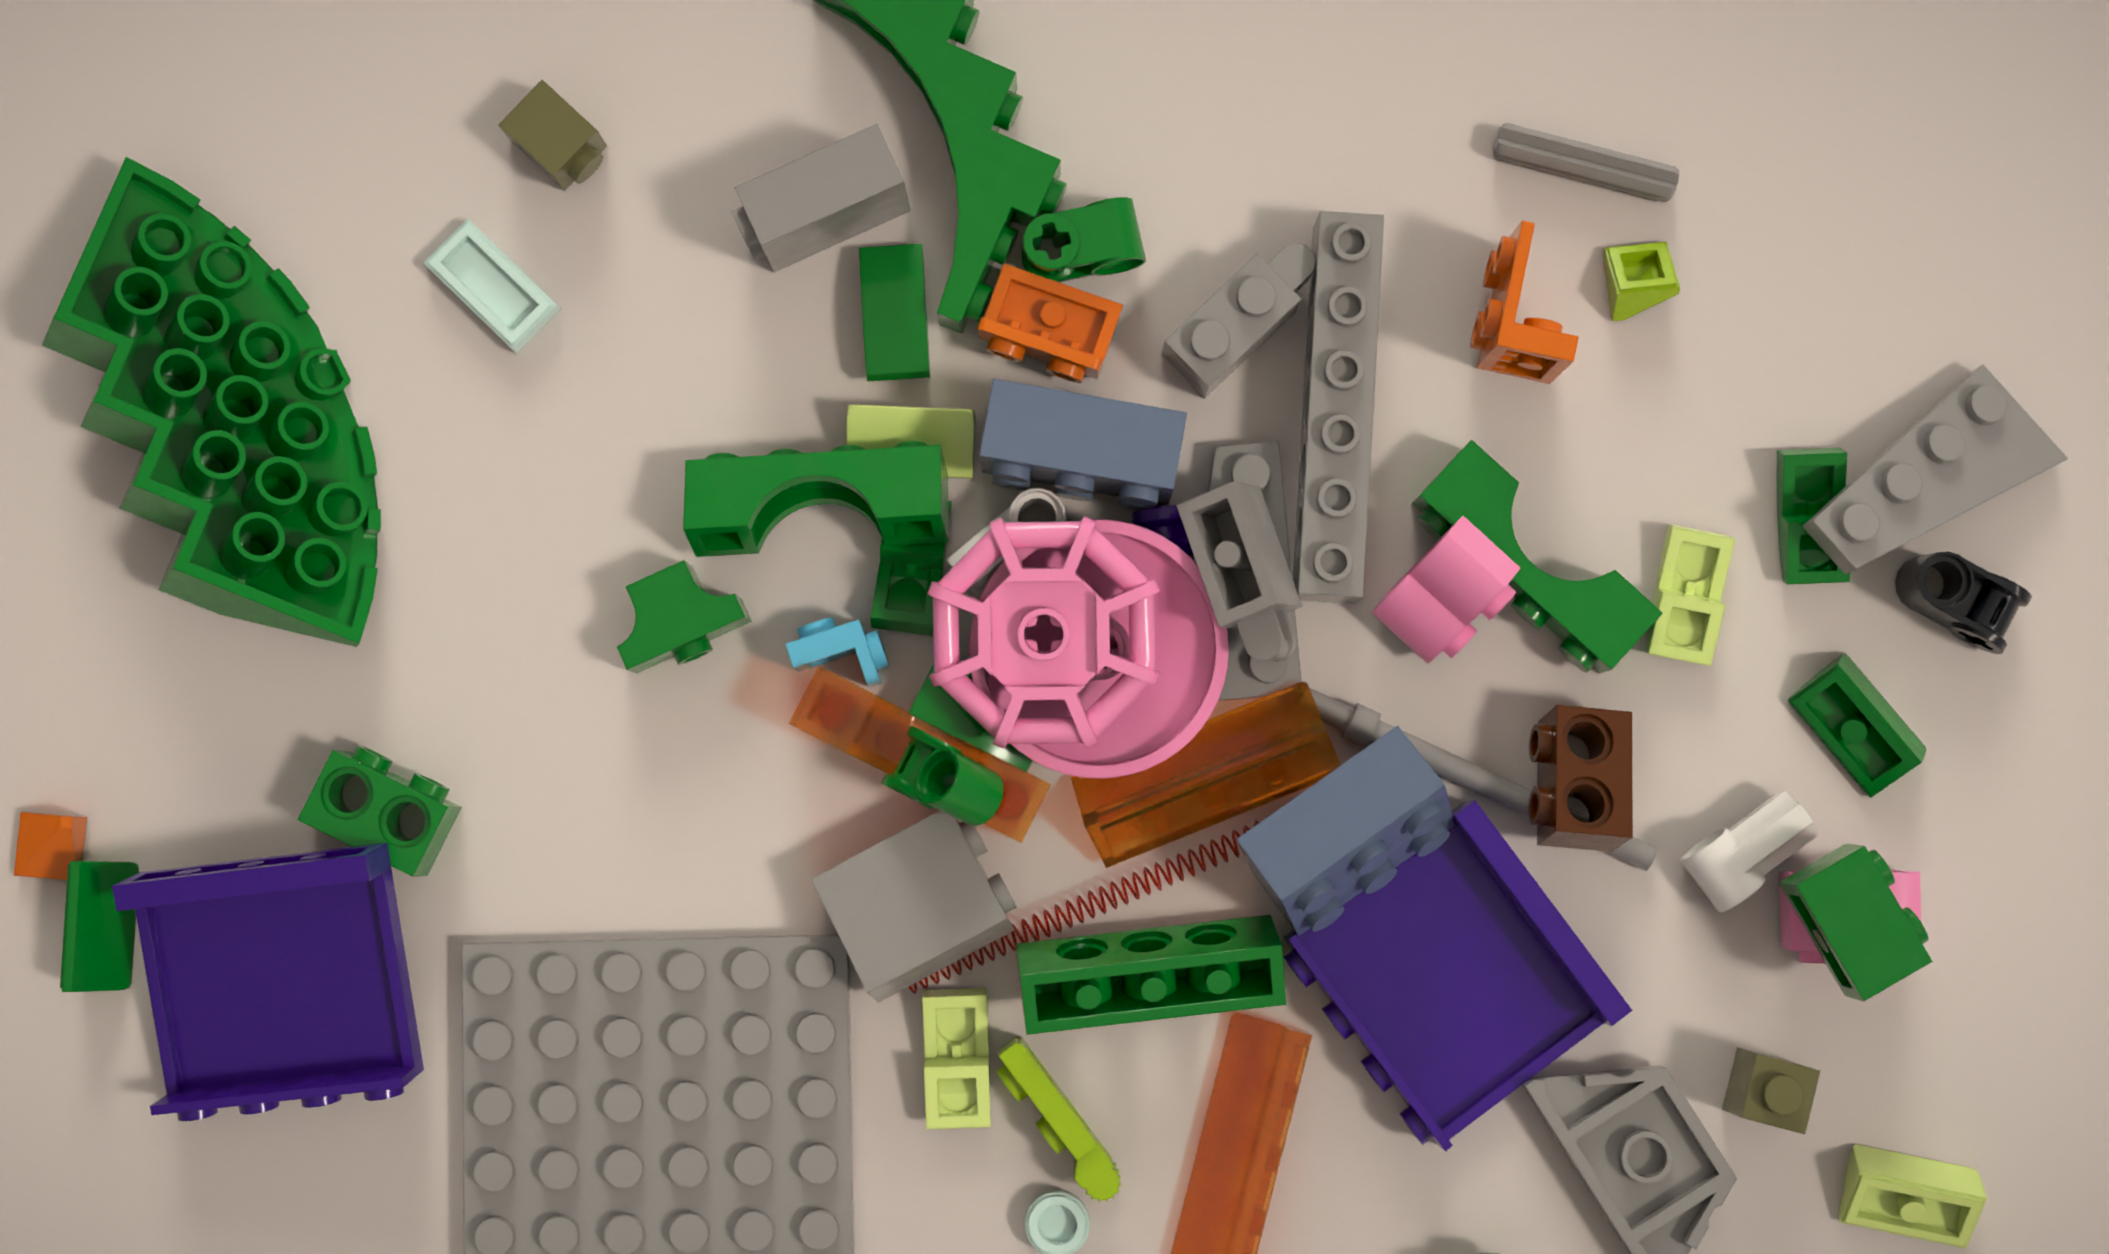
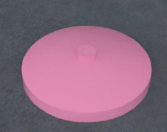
(1188, 654)

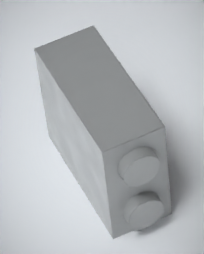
(821, 199)
(915, 903)

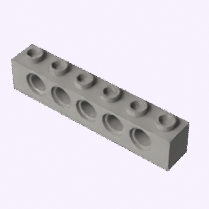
(1338, 407)

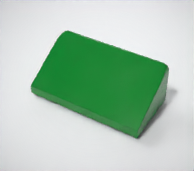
(1858, 725)
(95, 935)

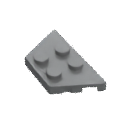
(1637, 1153)

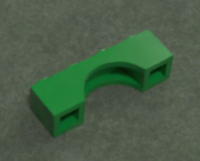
(739, 500)
(1592, 617)

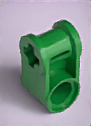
(1092, 240)
(946, 779)

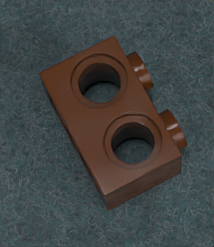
(1598, 782)

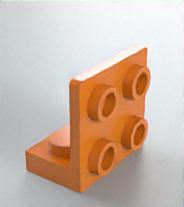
(1525, 350)

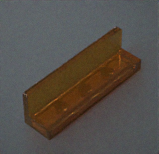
(1221, 773)
(1242, 1137)

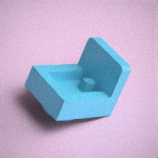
(824, 642)

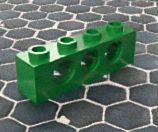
(1150, 974)

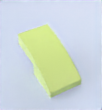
(1690, 594)
(956, 1058)

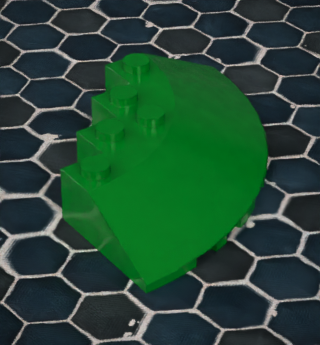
(232, 412)

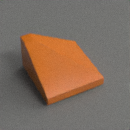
(48, 844)

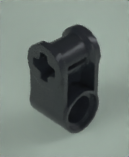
(1973, 601)

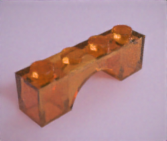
(876, 734)

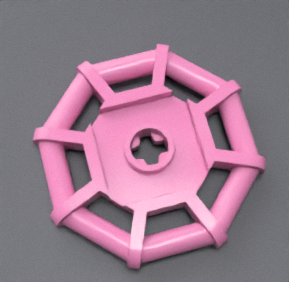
(1071, 605)

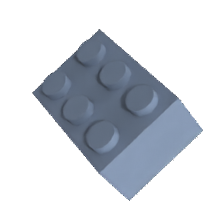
(1081, 444)
(1349, 832)

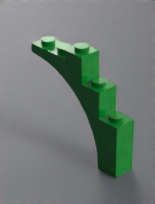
(970, 101)

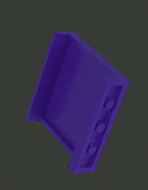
(1456, 979)
(276, 980)

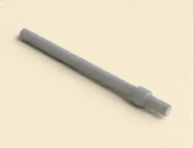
(1364, 726)

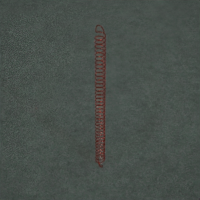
(1137, 896)

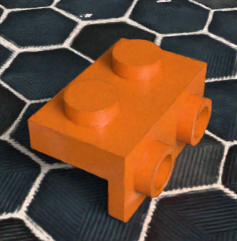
(1049, 323)

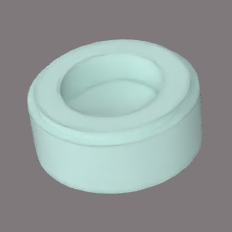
(1057, 1222)

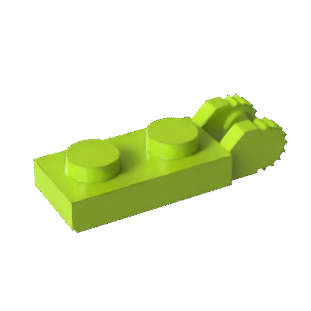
(1060, 1122)

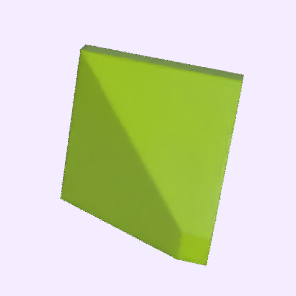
(1638, 278)

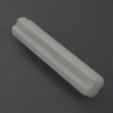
(1585, 162)

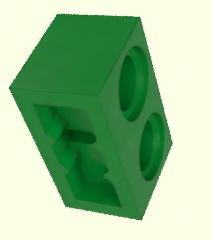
(379, 816)

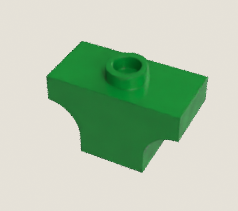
(677, 618)

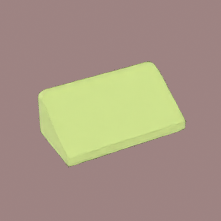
(890, 425)
(1911, 1196)

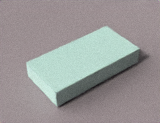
(492, 286)

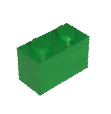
(1857, 920)

